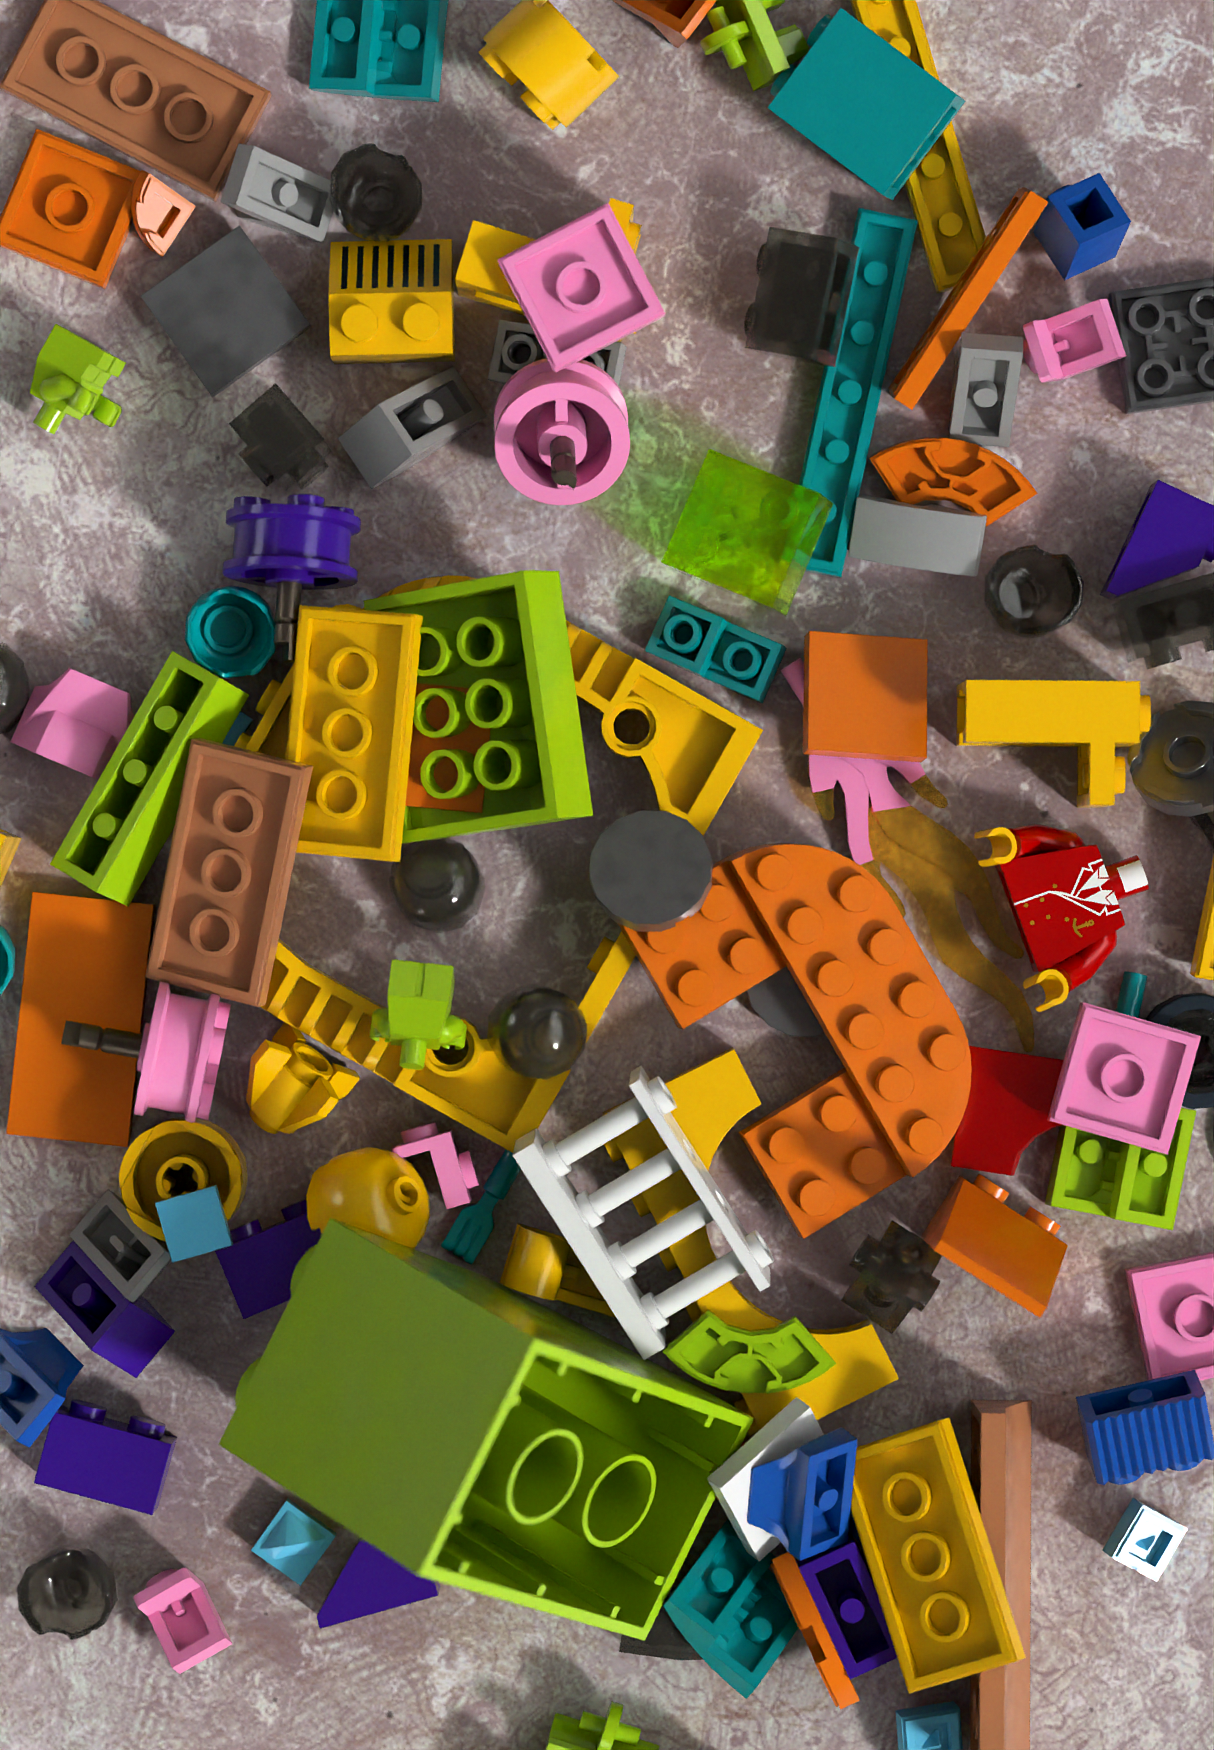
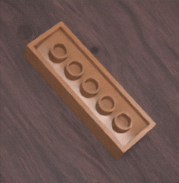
(1003, 1495)

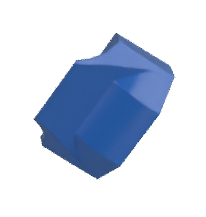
(33, 1381)
(806, 1494)

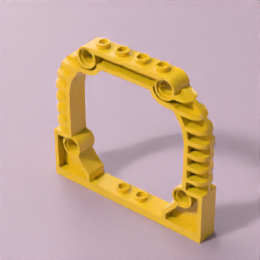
(692, 764)

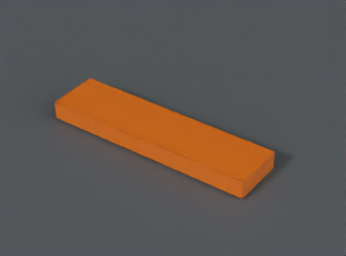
(966, 297)

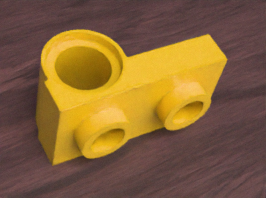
(550, 1269)

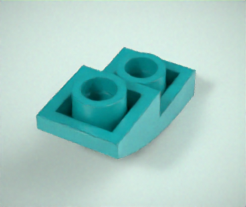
(715, 649)

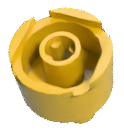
(549, 59)
(173, 1144)

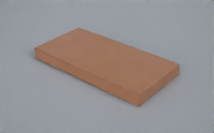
(136, 92)
(228, 871)

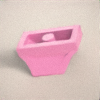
(75, 722)

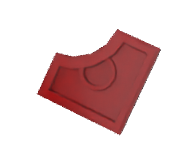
(1004, 1109)

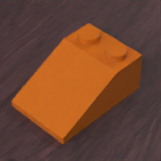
(997, 1243)

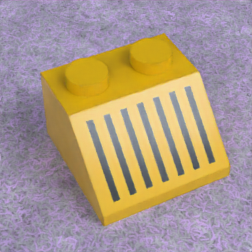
(391, 301)

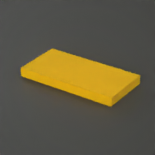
(354, 727)
(931, 1558)

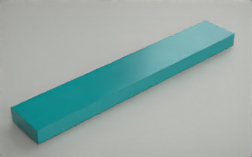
(853, 387)

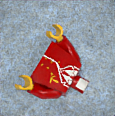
(1061, 902)

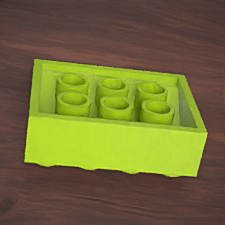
(513, 653)

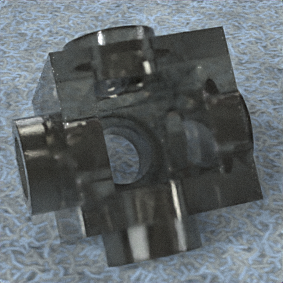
(898, 1265)

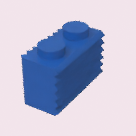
(1146, 1428)

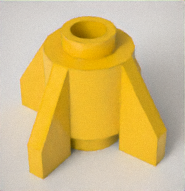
(293, 1083)

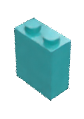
(864, 102)

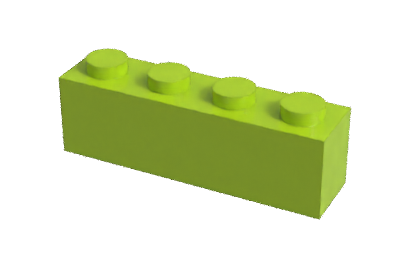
(143, 781)

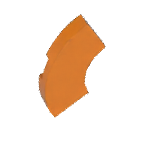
(952, 472)
(814, 1630)

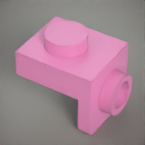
(1072, 342)
(453, 1169)
(183, 1618)

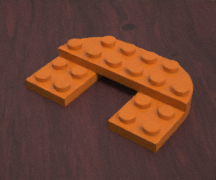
(871, 995)

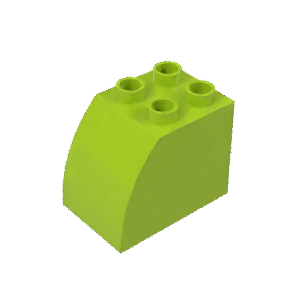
(481, 1433)

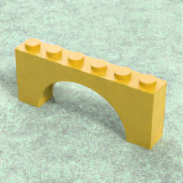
(708, 1106)

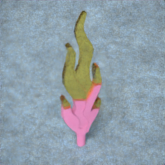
(921, 853)

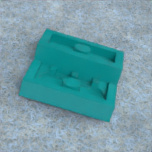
(379, 48)
(733, 1611)

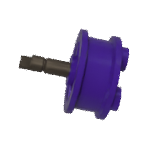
(291, 550)

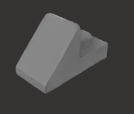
(278, 194)
(985, 388)

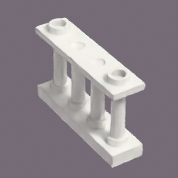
(582, 1213)

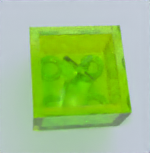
(747, 532)

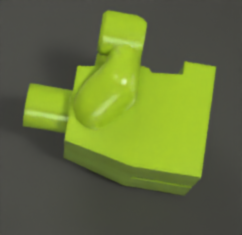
(71, 380)
(419, 1012)

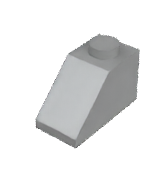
(411, 426)

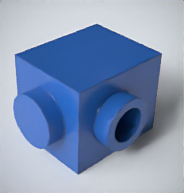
(1081, 226)

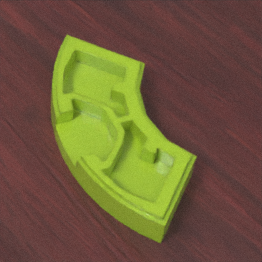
(749, 1359)

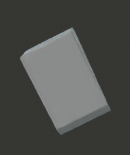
(120, 1247)

